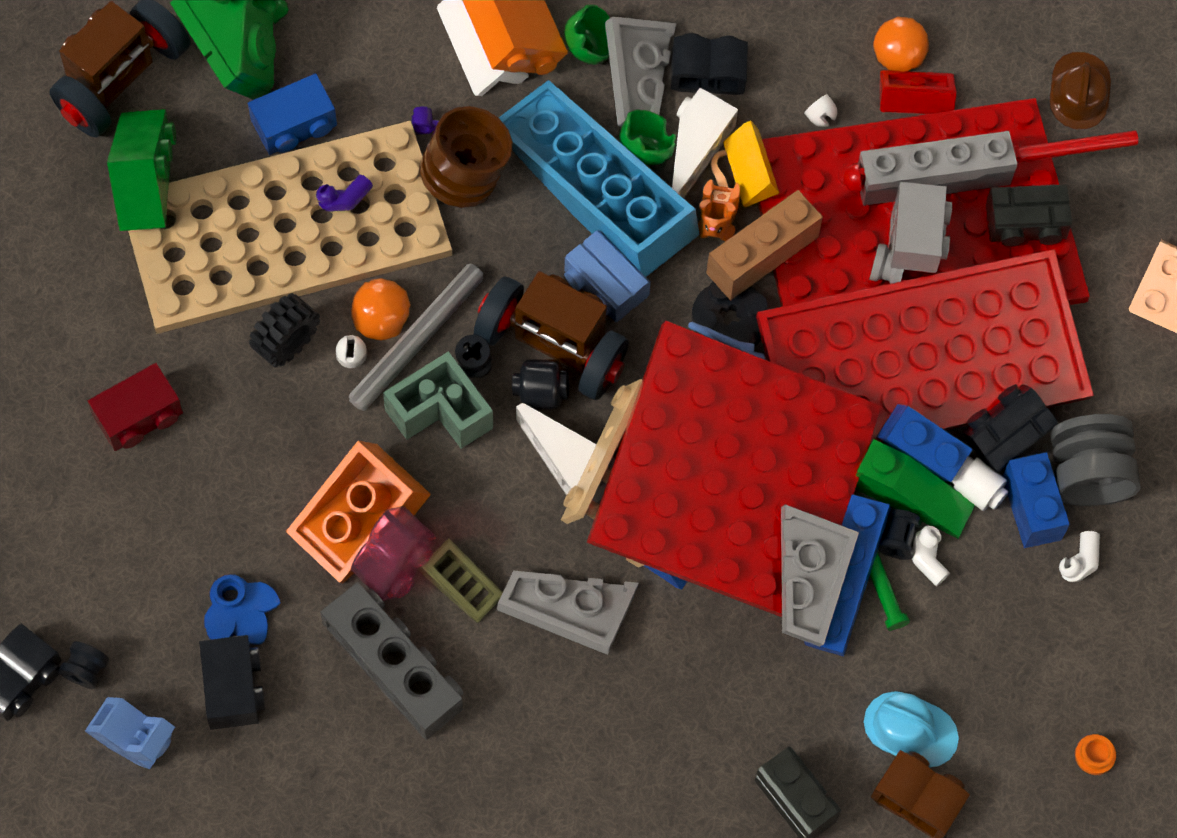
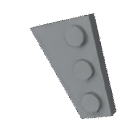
(638, 63)

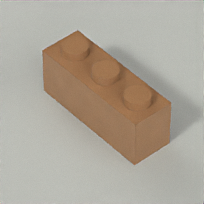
(764, 245)

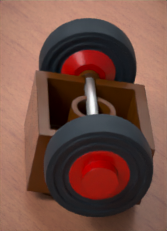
(109, 57)
(559, 324)

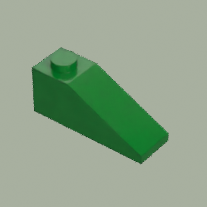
(911, 487)

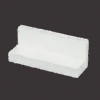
(470, 50)

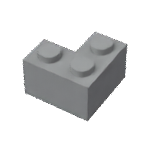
(919, 227)

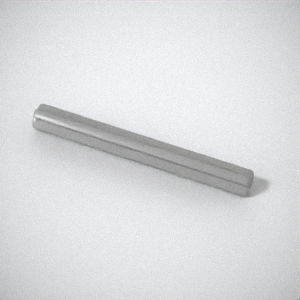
(416, 337)

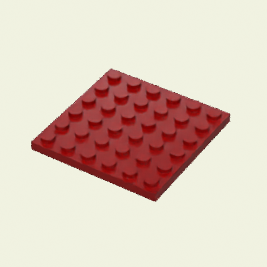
(715, 458)

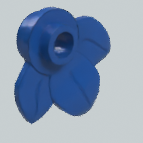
(242, 615)

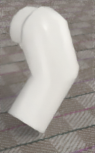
(925, 552)
(1085, 561)

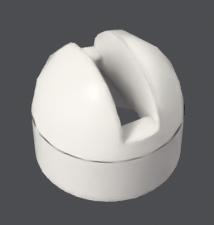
(820, 109)
(359, 351)

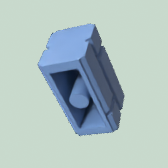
(606, 273)

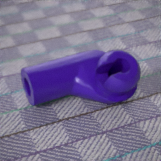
(343, 200)

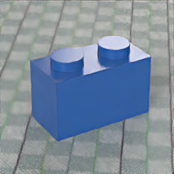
(292, 114)
(924, 442)
(1035, 500)

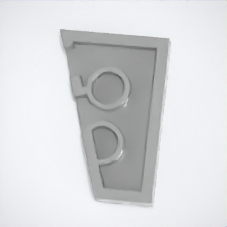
(813, 572)
(574, 609)

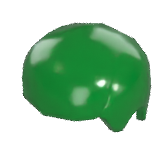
(587, 35)
(647, 137)

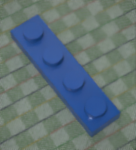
(869, 520)

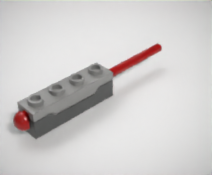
(960, 162)

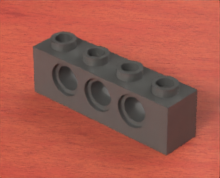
(424, 711)

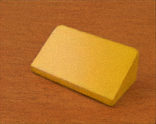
(750, 164)

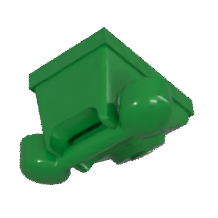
(235, 40)

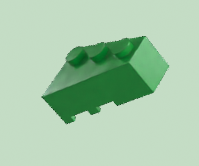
(141, 168)

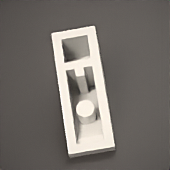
(701, 132)
(559, 447)

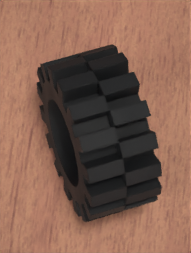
(284, 330)

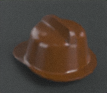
(1080, 90)

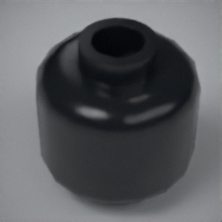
(541, 384)

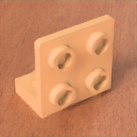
(1158, 289)

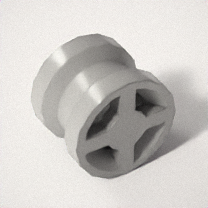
(881, 266)

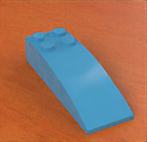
(599, 179)

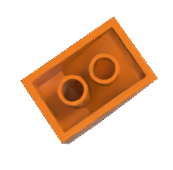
(350, 504)

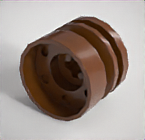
(465, 156)

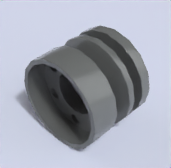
(1095, 460)

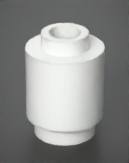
(980, 484)

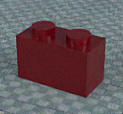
(135, 407)

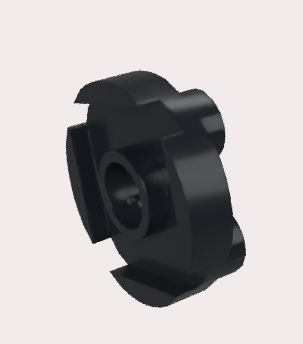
(713, 301)

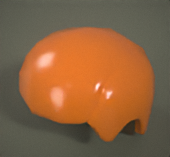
(901, 44)
(380, 309)

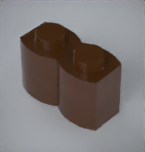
(920, 794)

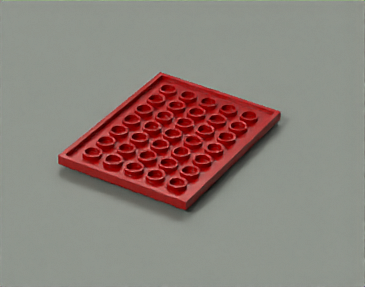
(850, 232)

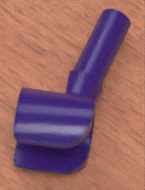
(423, 121)

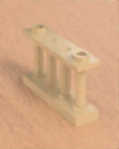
(579, 498)

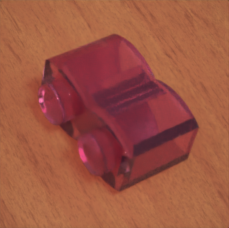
(393, 553)

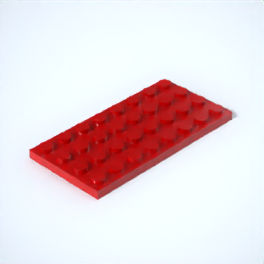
(939, 340)

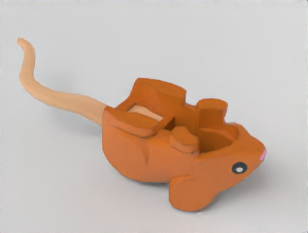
(718, 205)

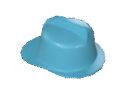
(911, 724)

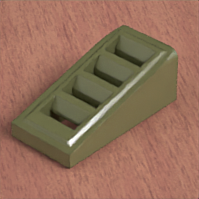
(459, 559)

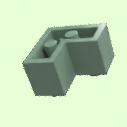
(442, 394)

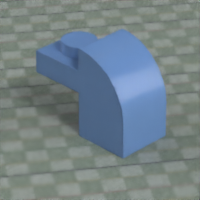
(130, 732)

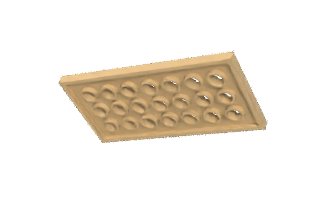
(308, 237)

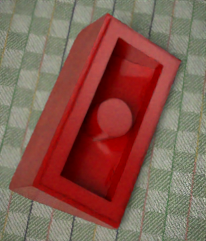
(916, 92)

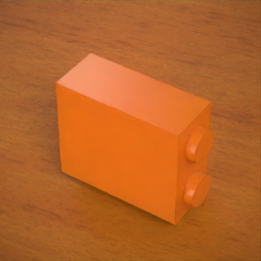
(517, 34)

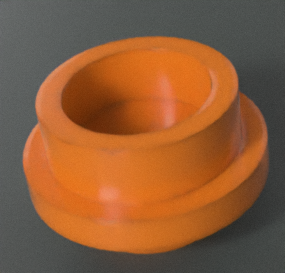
(1095, 754)

